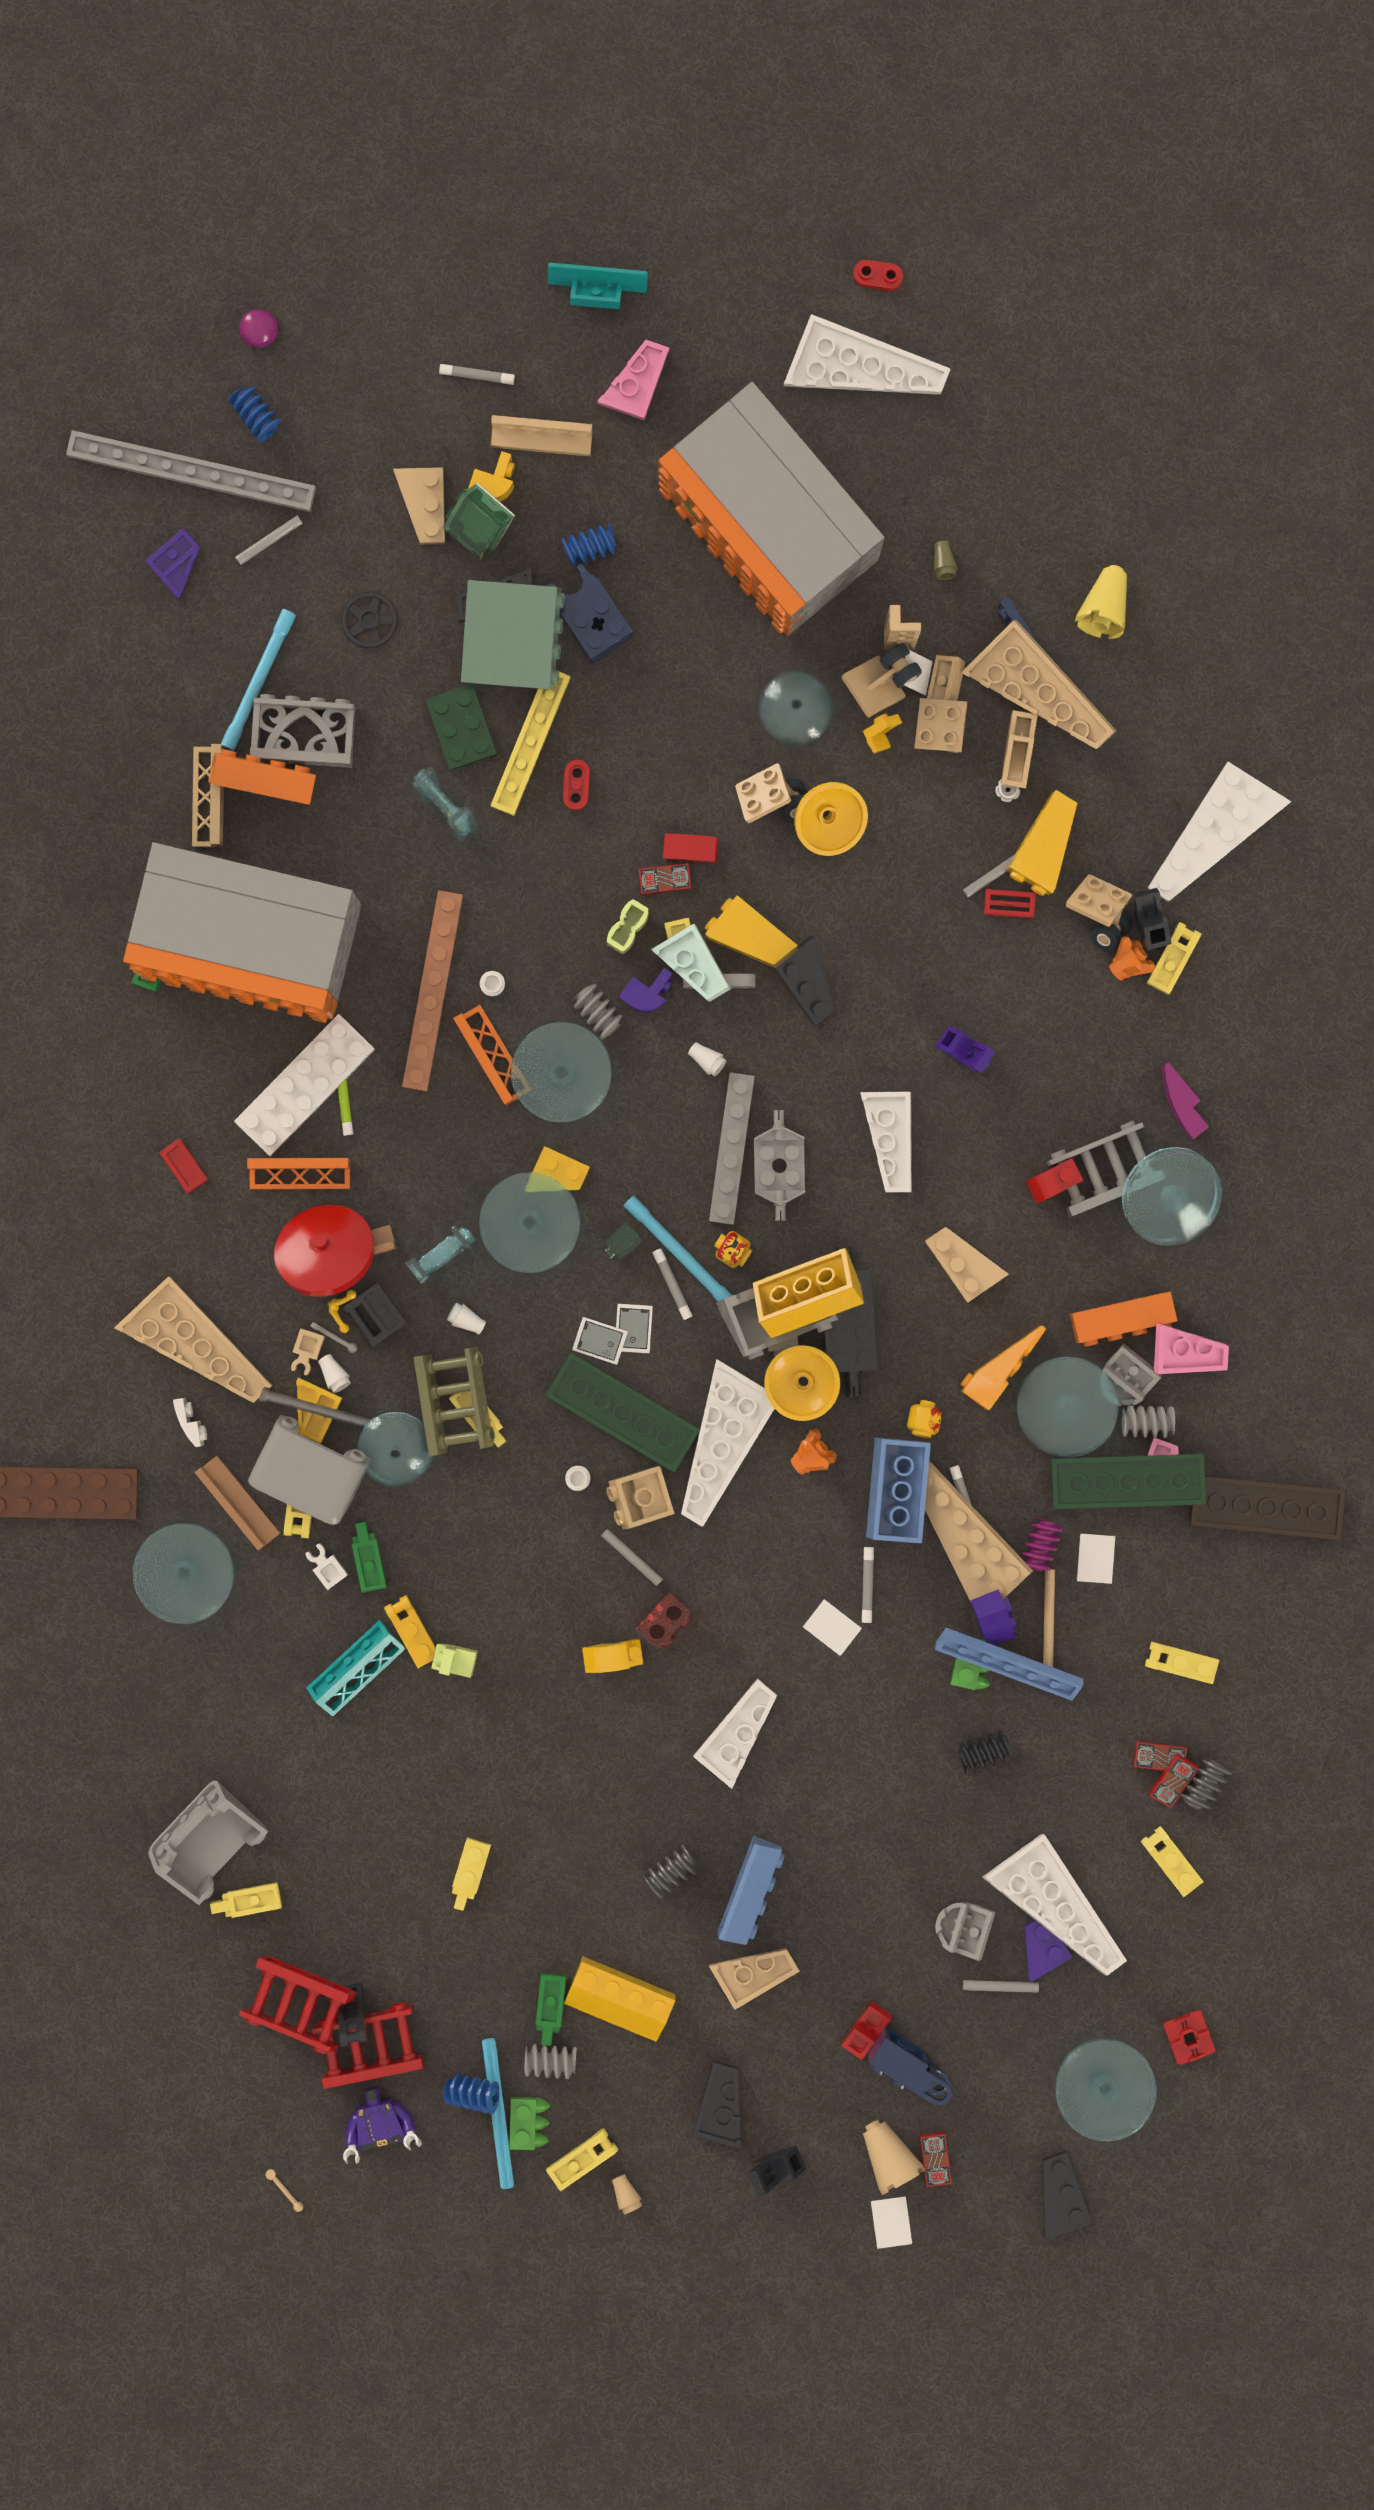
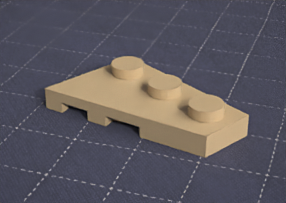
(425, 501)
(965, 1265)
(753, 1975)

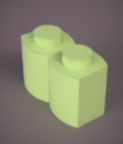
(631, 921)

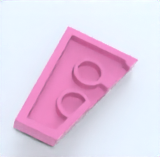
(637, 382)
(1186, 1352)

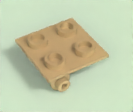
(940, 725)

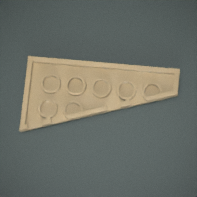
(1031, 679)
(183, 1332)
(974, 1548)

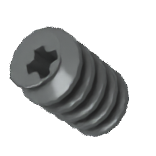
(1206, 1785)
(671, 1872)

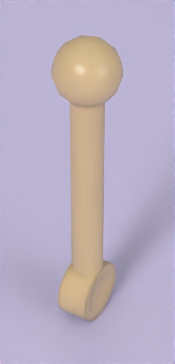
(271, 2175)

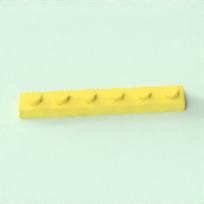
(529, 746)

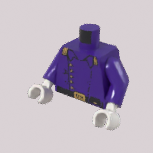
(378, 2124)

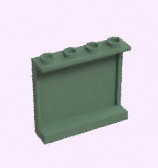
(512, 634)

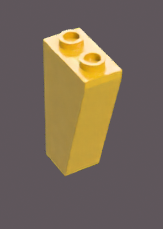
(1043, 848)
(748, 933)

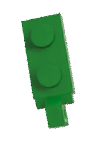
(368, 1559)
(550, 2005)

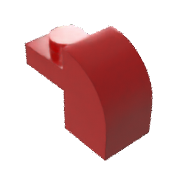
(1053, 1181)

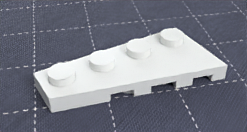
(891, 1134)
(733, 1738)

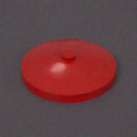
(324, 1250)

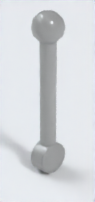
(351, 1347)

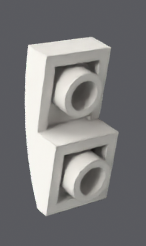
(193, 1430)

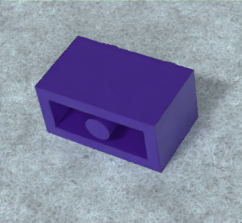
(994, 1617)

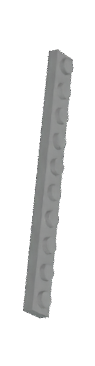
(191, 471)

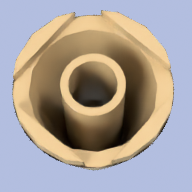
(890, 2157)

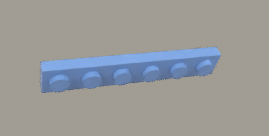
(1009, 1664)

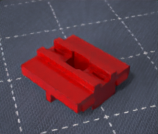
(1202, 2042)

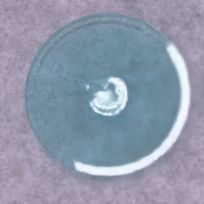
(561, 1072)
(1172, 1196)
(529, 1222)
(1067, 1407)
(183, 1573)
(1105, 2089)

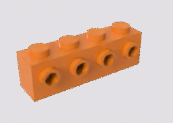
(261, 777)
(1123, 1317)

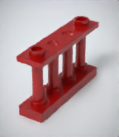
(316, 1987)
(385, 2065)

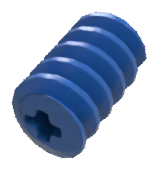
(254, 413)
(589, 545)
(472, 2093)

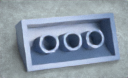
(898, 1490)
(749, 1891)

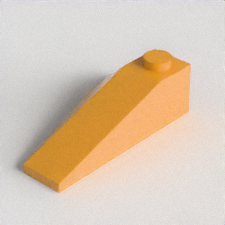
(990, 1379)

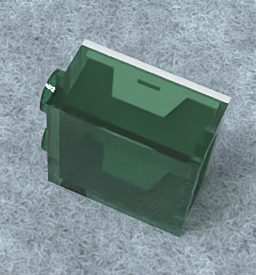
(478, 520)

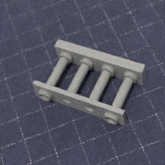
(1101, 1193)

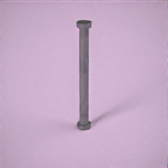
(267, 1395)

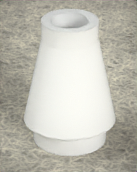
(708, 1059)
(465, 1318)
(334, 1374)

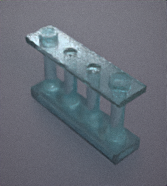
(461, 820)

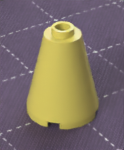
(1105, 605)

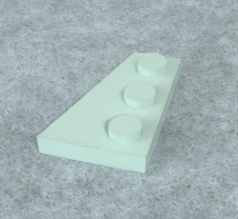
(693, 962)

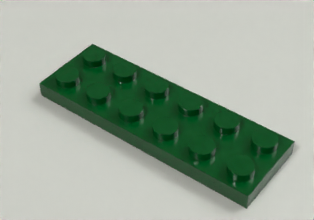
(622, 1412)
(1128, 1481)

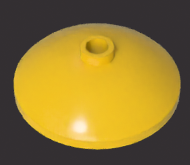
(840, 828)
(789, 1395)

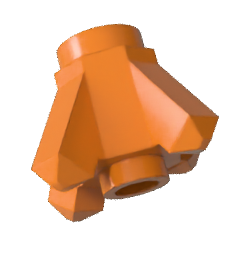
(1130, 960)
(812, 1454)

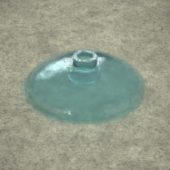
(790, 724)
(390, 1433)

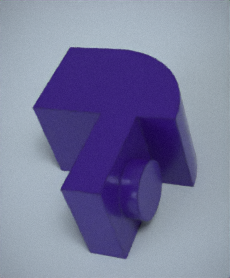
(644, 998)
(964, 1049)

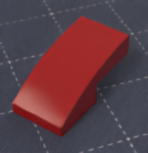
(690, 848)
(866, 2030)

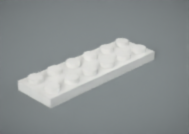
(304, 1085)

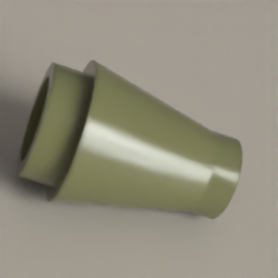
(944, 562)

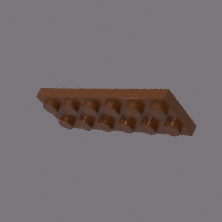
(68, 1493)

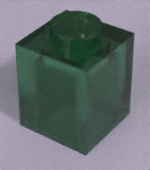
(622, 1242)

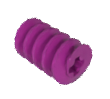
(1042, 1544)

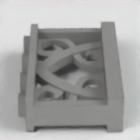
(328, 756)

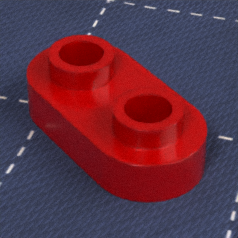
(877, 277)
(576, 785)

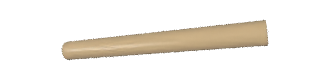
(1049, 1617)

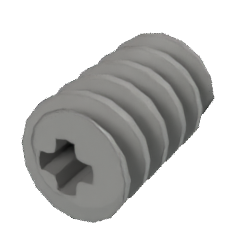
(597, 1011)
(1148, 1421)
(550, 2061)

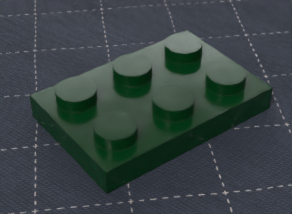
(461, 727)

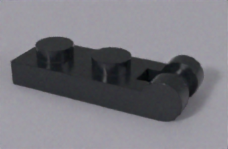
(353, 2017)

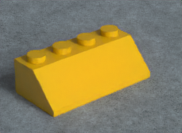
(807, 1293)
(620, 1999)

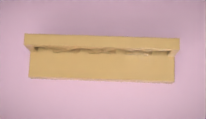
(541, 435)
(898, 633)
(216, 802)

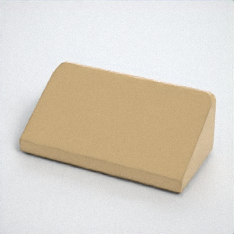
(946, 678)

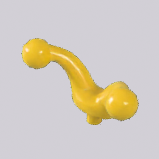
(334, 1306)

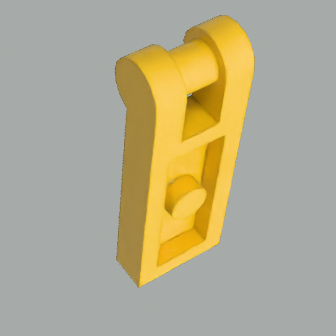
(412, 1631)

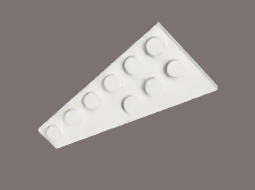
(848, 360)
(1223, 820)
(729, 1427)
(1048, 1893)

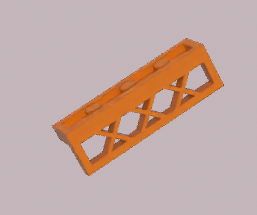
(481, 1055)
(298, 1163)

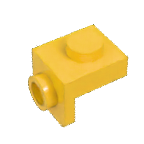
(876, 733)

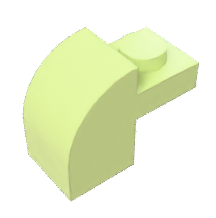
(454, 1660)

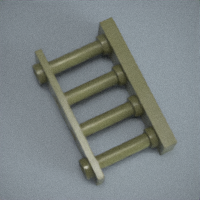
(432, 1413)

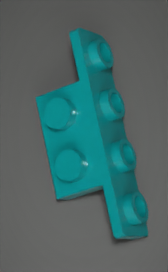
(597, 285)

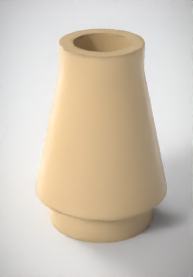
(626, 2195)

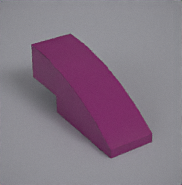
(1181, 1102)

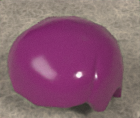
(258, 328)

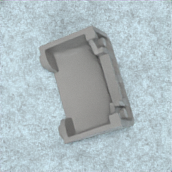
(743, 1323)
(307, 1473)
(204, 1841)

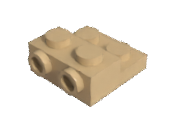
(640, 1498)

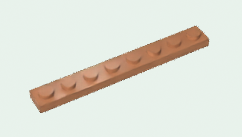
(432, 991)

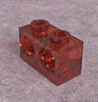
(659, 1616)

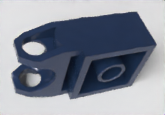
(590, 607)
(908, 2067)

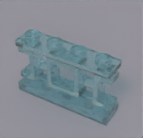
(441, 1254)

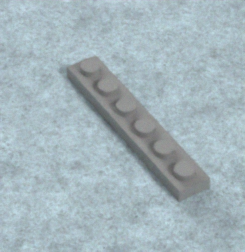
(731, 1148)

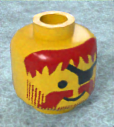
(733, 1249)
(924, 1419)

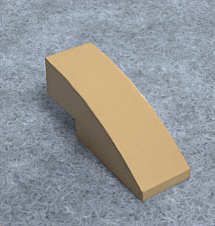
(1018, 749)

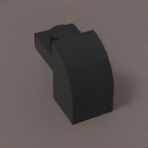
(1150, 919)
(776, 2168)

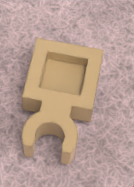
(307, 1346)

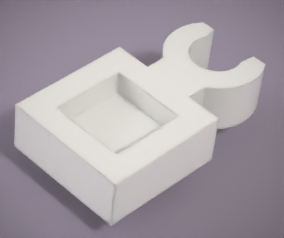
(328, 1569)

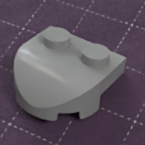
(1130, 1376)
(965, 1928)

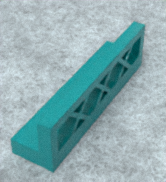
(352, 1665)

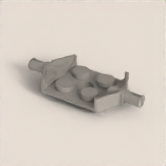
(785, 1145)

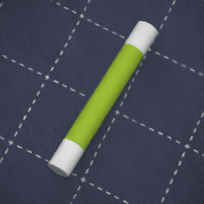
(345, 1108)

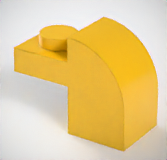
(497, 484)
(612, 1656)

